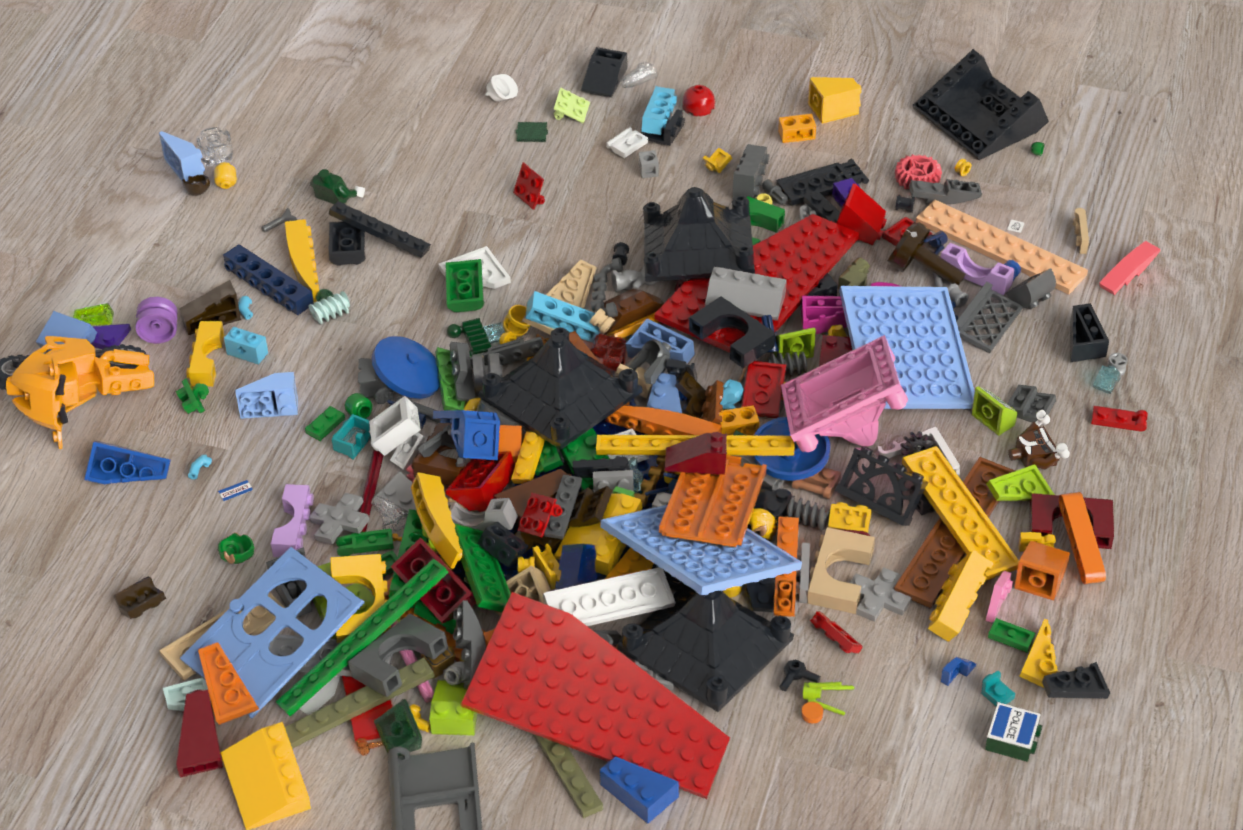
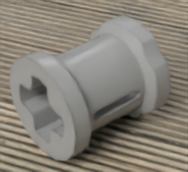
(957, 295)

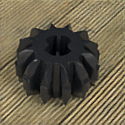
(920, 439)

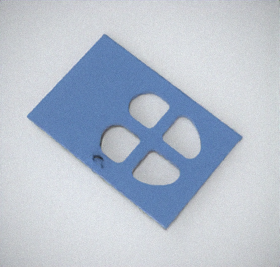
(250, 654)

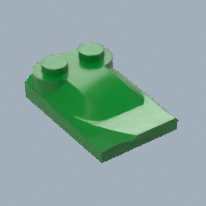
(464, 285)

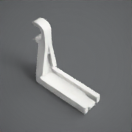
(935, 436)

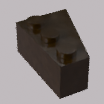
(215, 305)

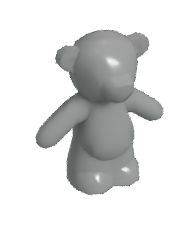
(629, 279)

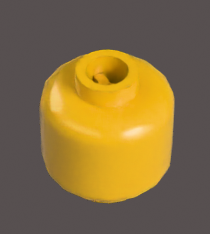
(225, 175)

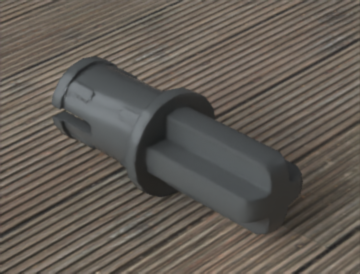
(774, 191)

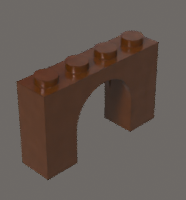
(436, 463)

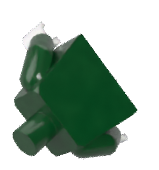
(333, 188)

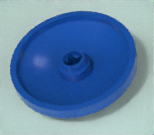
(406, 367)
(794, 467)

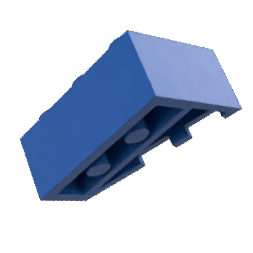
(639, 788)

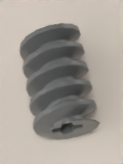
(792, 363)
(808, 514)

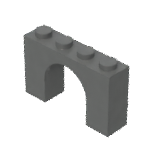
(408, 634)

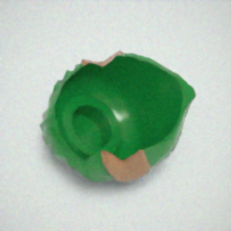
(236, 548)

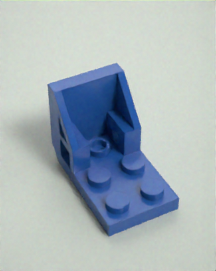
(473, 432)

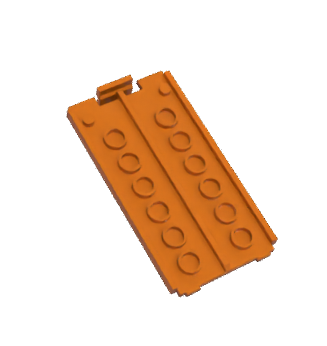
(714, 505)

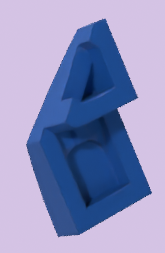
(954, 667)

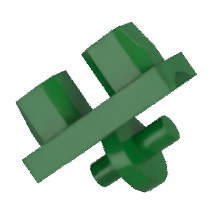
(193, 395)

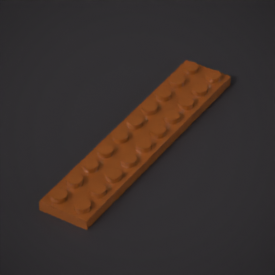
(940, 550)

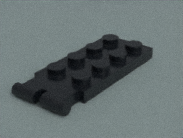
(819, 180)

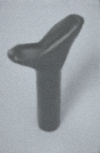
(284, 218)

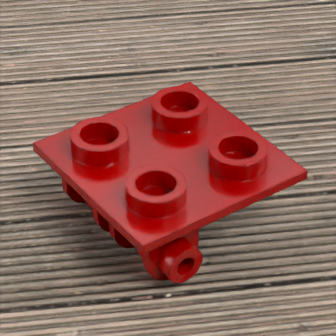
(529, 186)
(538, 513)

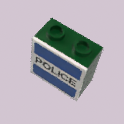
(1013, 732)

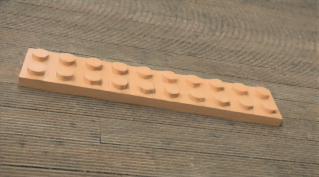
(1000, 245)

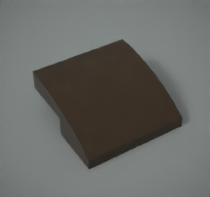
(590, 507)

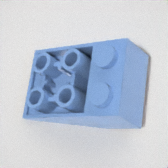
(269, 397)

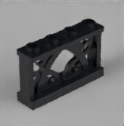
(856, 492)

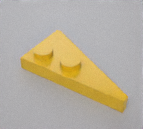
(1040, 658)

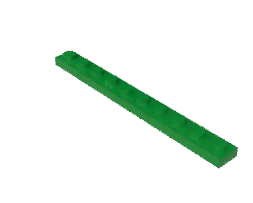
(361, 637)

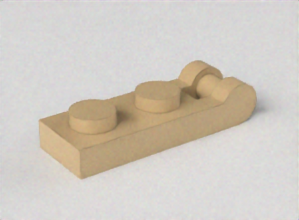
(1081, 230)

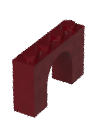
(1046, 509)

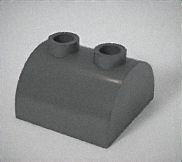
(1033, 289)

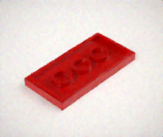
(363, 724)

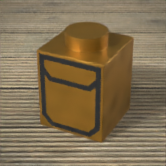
(442, 662)

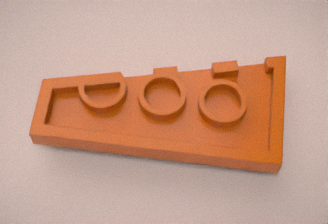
(226, 690)

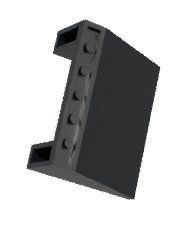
(980, 109)

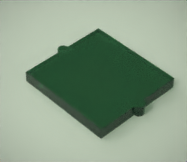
(531, 131)

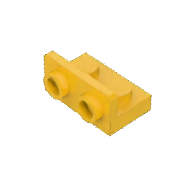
(849, 518)

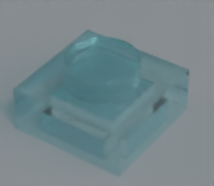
(494, 332)

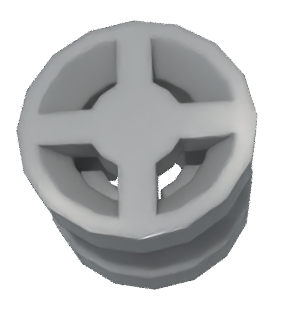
(1118, 361)

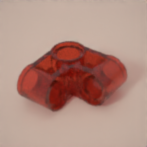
(611, 349)

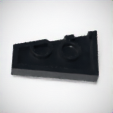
(1079, 683)

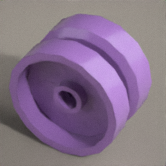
(156, 320)

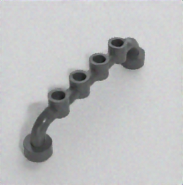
(600, 287)

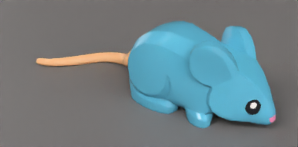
(732, 392)

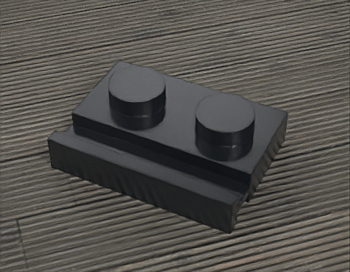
(678, 367)

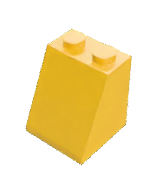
(834, 98)

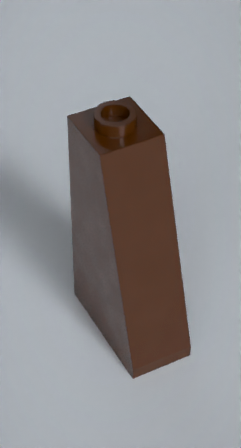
(545, 485)

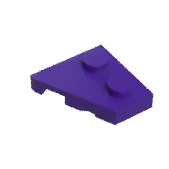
(110, 335)

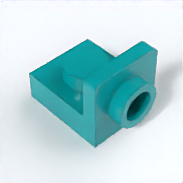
(996, 690)

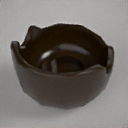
(196, 185)

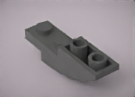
(948, 193)
(469, 638)

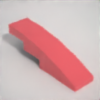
(1129, 267)

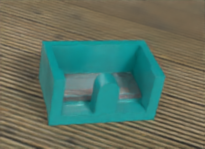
(352, 436)

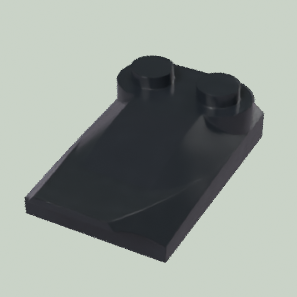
(346, 244)
(773, 501)

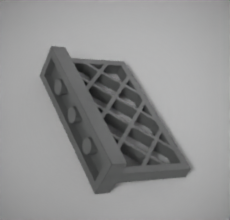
(966, 320)

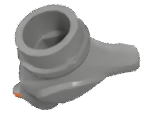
(453, 673)

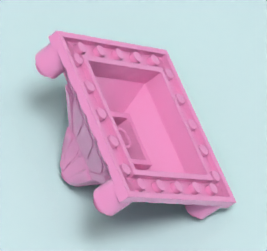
(844, 396)

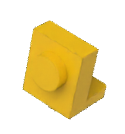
(718, 160)

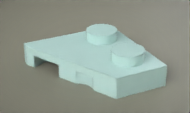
(176, 694)

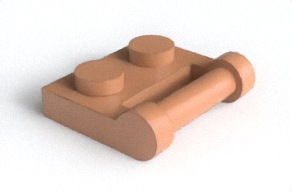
(820, 483)

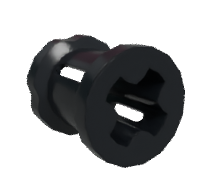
(905, 203)
(620, 251)

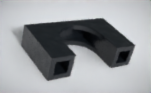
(723, 314)

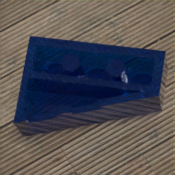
(577, 565)

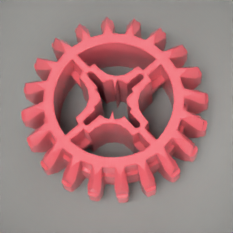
(917, 169)

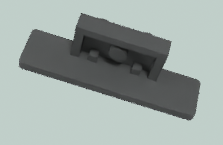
(514, 350)
(462, 371)
(566, 499)

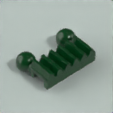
(474, 334)

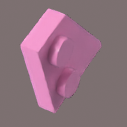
(1000, 591)

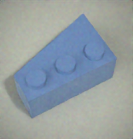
(665, 394)

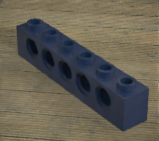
(268, 279)

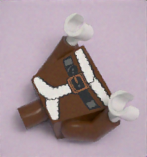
(1037, 447)

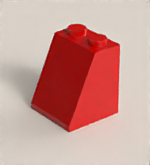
(862, 215)

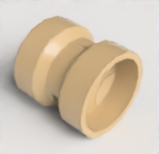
(602, 321)

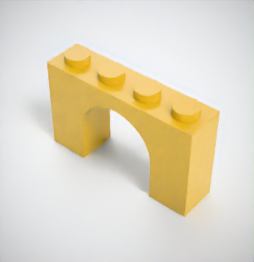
(365, 571)

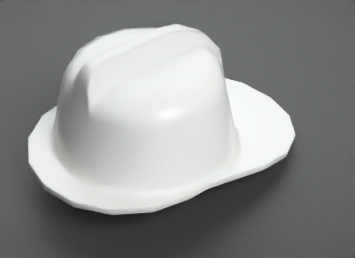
(501, 87)

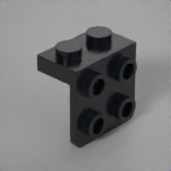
(670, 131)

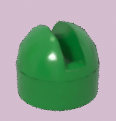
(1037, 148)

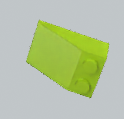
(446, 712)

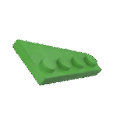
(447, 381)

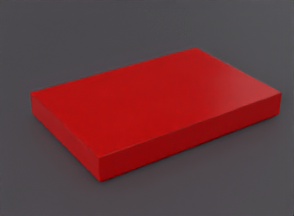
(764, 388)

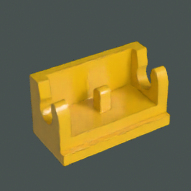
(548, 564)

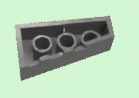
(750, 171)

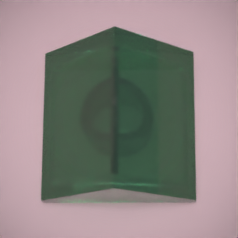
(399, 728)

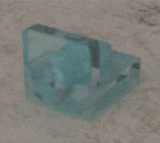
(1107, 379)
(637, 475)

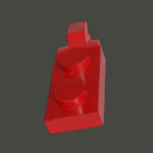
(835, 632)

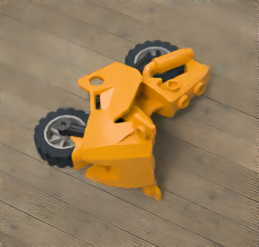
(71, 378)

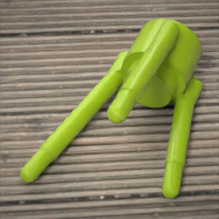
(813, 691)

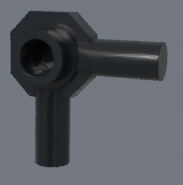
(794, 671)

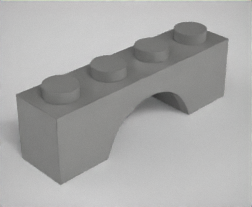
(497, 511)

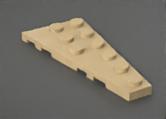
(571, 289)

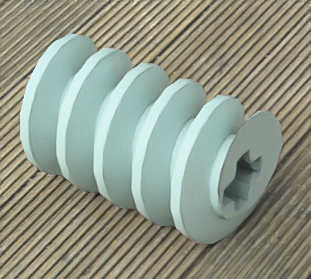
(330, 307)

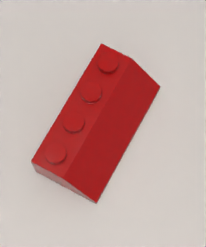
(481, 481)

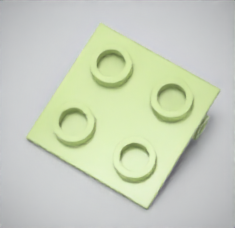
(570, 105)

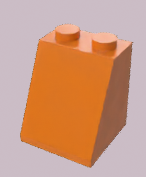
(1041, 570)

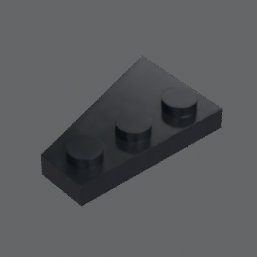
(761, 594)

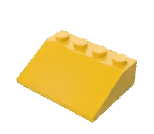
(607, 546)
(265, 777)

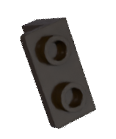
(139, 598)

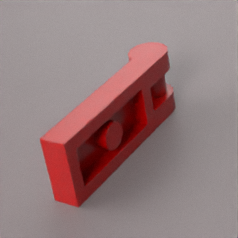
(1120, 418)

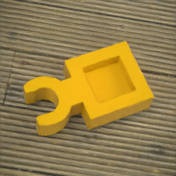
(1026, 537)

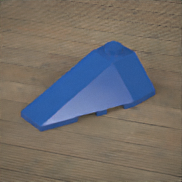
(119, 464)

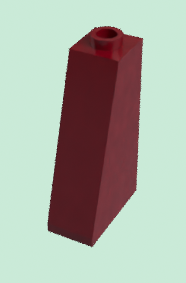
(198, 739)

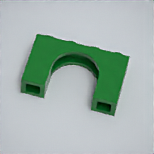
(765, 216)

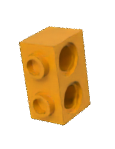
(797, 128)
(740, 419)

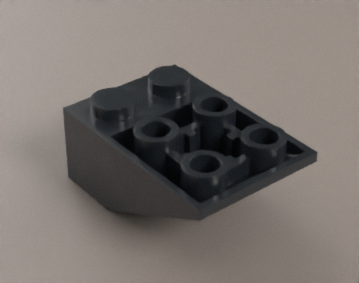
(604, 71)

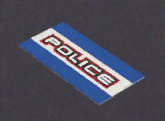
(235, 490)

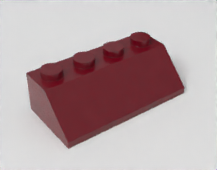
(445, 594)

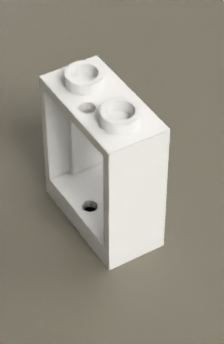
(394, 426)

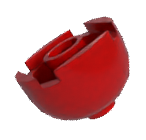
(698, 100)

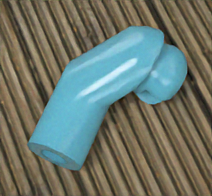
(243, 305)
(197, 464)

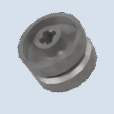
(480, 369)

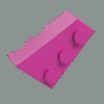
(822, 313)

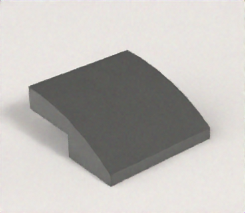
(1028, 402)

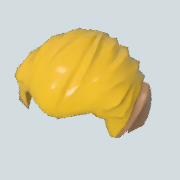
(763, 521)

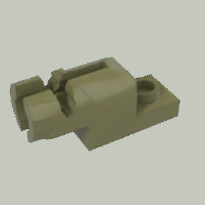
(855, 274)

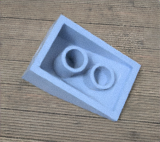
(181, 156)

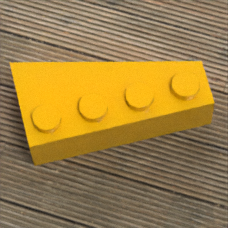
(958, 595)

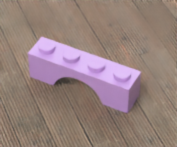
(999, 276)
(296, 502)

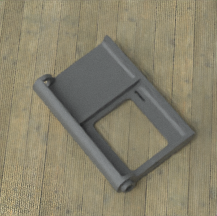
(434, 781)

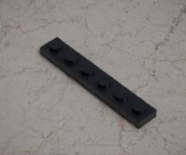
(379, 229)

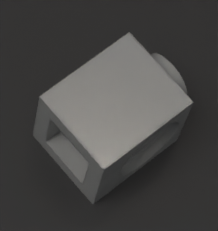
(648, 164)

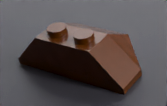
(632, 307)

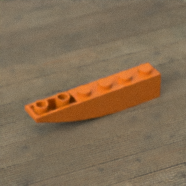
(660, 422)
(786, 583)

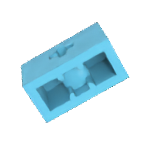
(246, 345)

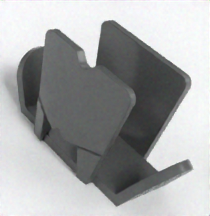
(371, 384)

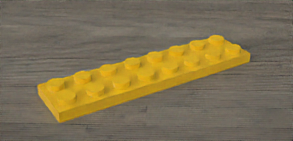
(961, 511)

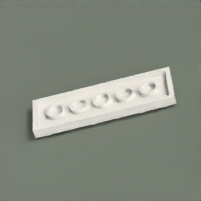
(614, 597)

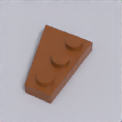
(712, 406)

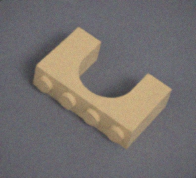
(838, 546)

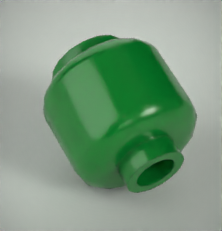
(358, 405)

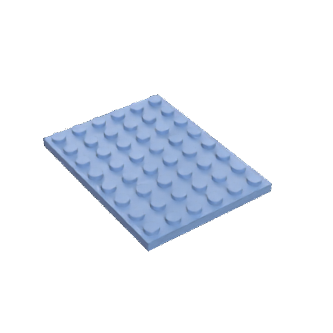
(921, 336)
(697, 563)

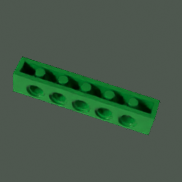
(411, 534)

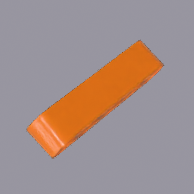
(1082, 538)

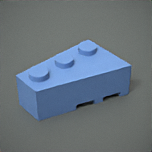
(681, 346)

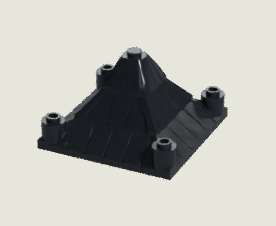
(696, 238)
(560, 391)
(706, 645)

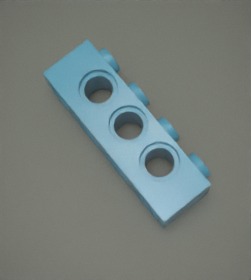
(659, 110)
(558, 313)

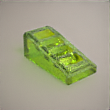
(99, 314)

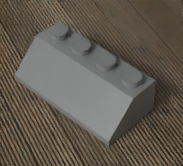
(750, 292)

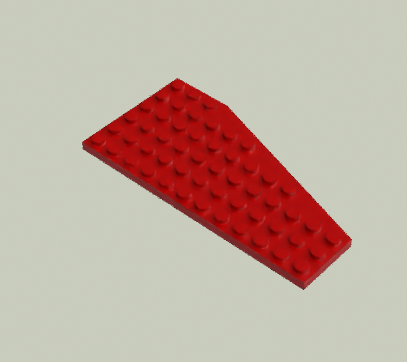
(797, 254)
(581, 692)

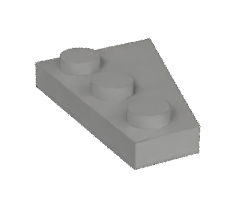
(399, 492)

